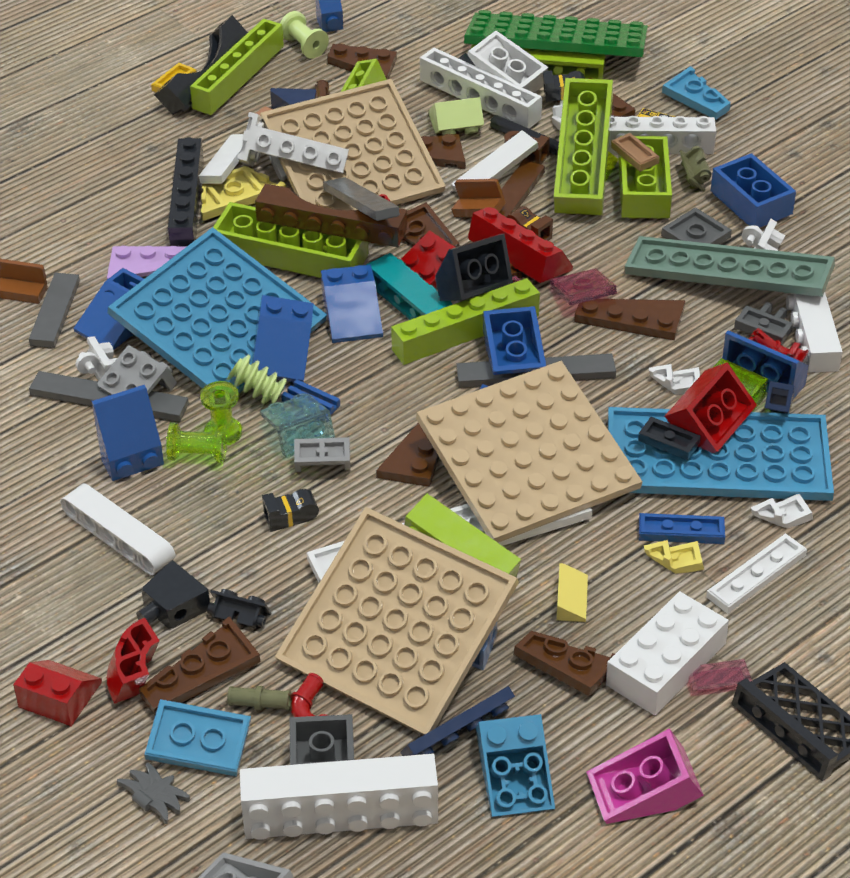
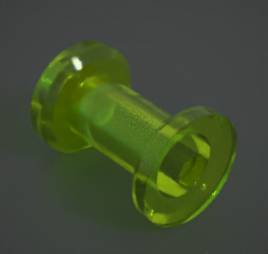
(219, 399)
(196, 442)

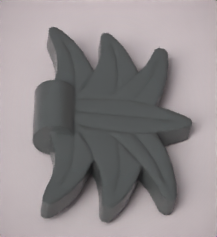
(154, 792)

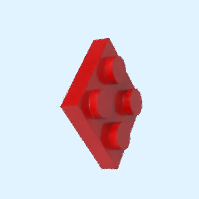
(427, 256)

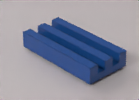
(327, 400)

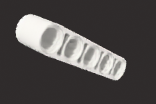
(118, 529)

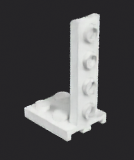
(290, 147)

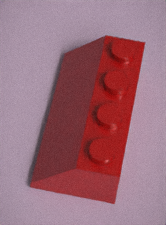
(525, 249)

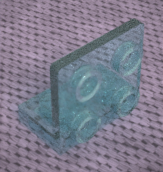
(298, 419)

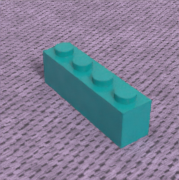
(404, 287)

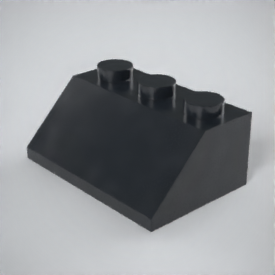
(474, 269)

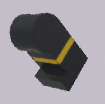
(555, 84)
(289, 509)

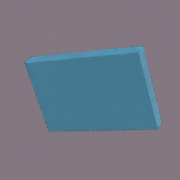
(198, 737)

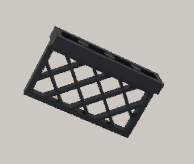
(790, 729)

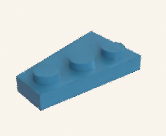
(695, 93)

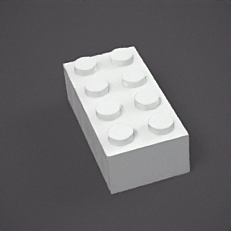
(666, 652)

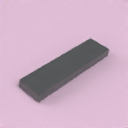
(54, 310)

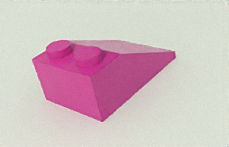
(645, 780)

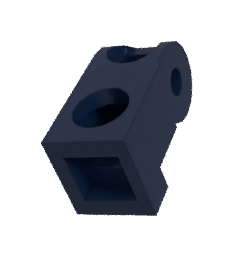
(779, 397)

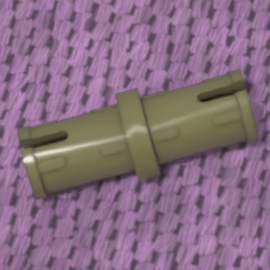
(259, 698)

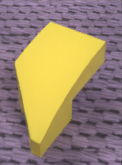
(677, 559)

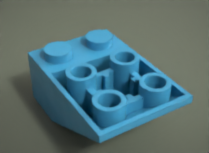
(515, 765)

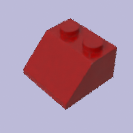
(55, 690)

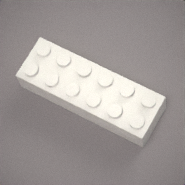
(339, 796)

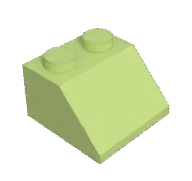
(457, 116)

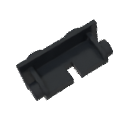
(249, 610)

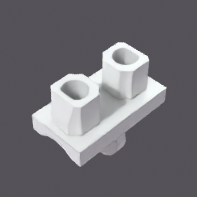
(768, 239)
(97, 359)

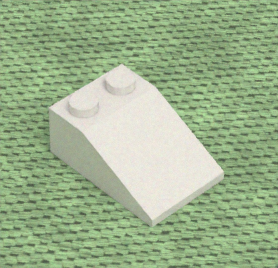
(508, 61)

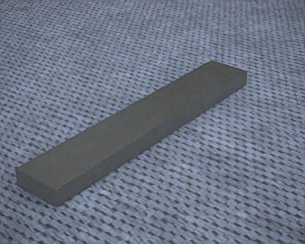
(361, 198)
(580, 367)
(85, 391)

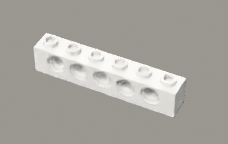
(469, 81)
(681, 131)

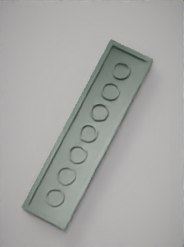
(730, 266)

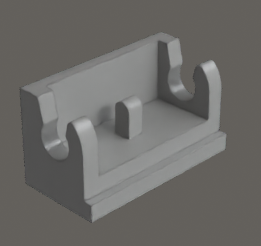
(321, 452)

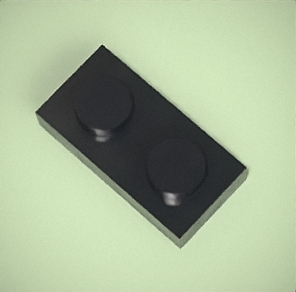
(669, 438)

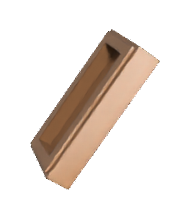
(635, 152)

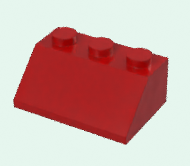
(713, 407)

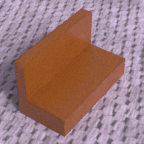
(477, 195)
(22, 281)

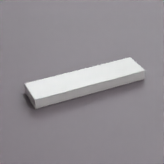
(502, 159)
(223, 161)
(756, 573)

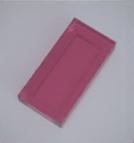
(718, 677)

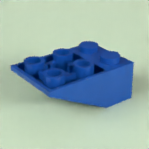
(96, 321)

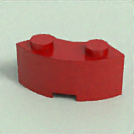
(128, 664)

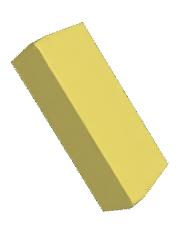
(572, 594)

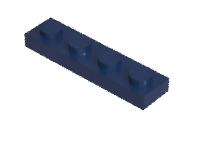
(468, 719)

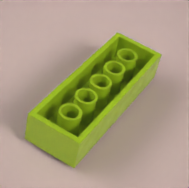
(583, 146)
(287, 246)

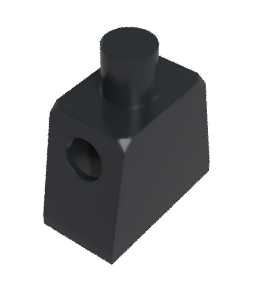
(173, 597)

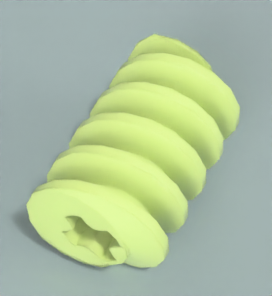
(257, 380)

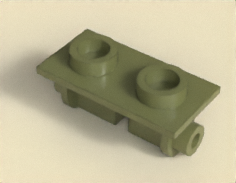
(696, 167)

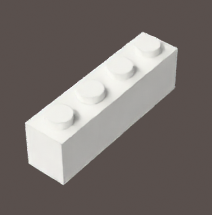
(815, 331)

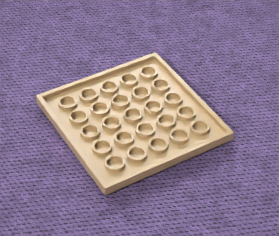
(381, 141)
(528, 451)
(397, 621)

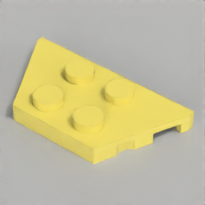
(239, 187)

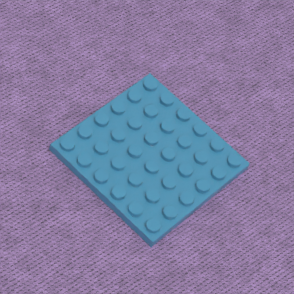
(203, 307)

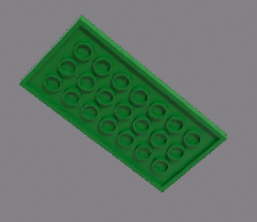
(560, 34)

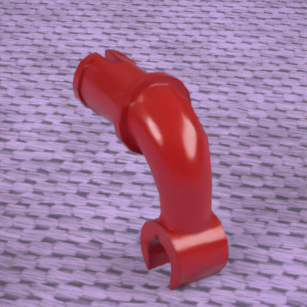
(794, 352)
(303, 698)

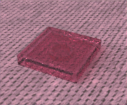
(583, 286)

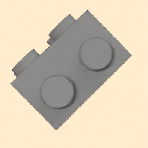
(136, 369)

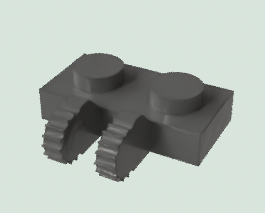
(773, 326)

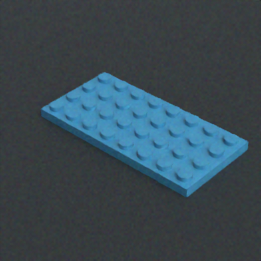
(762, 459)

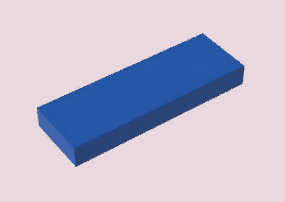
(681, 528)

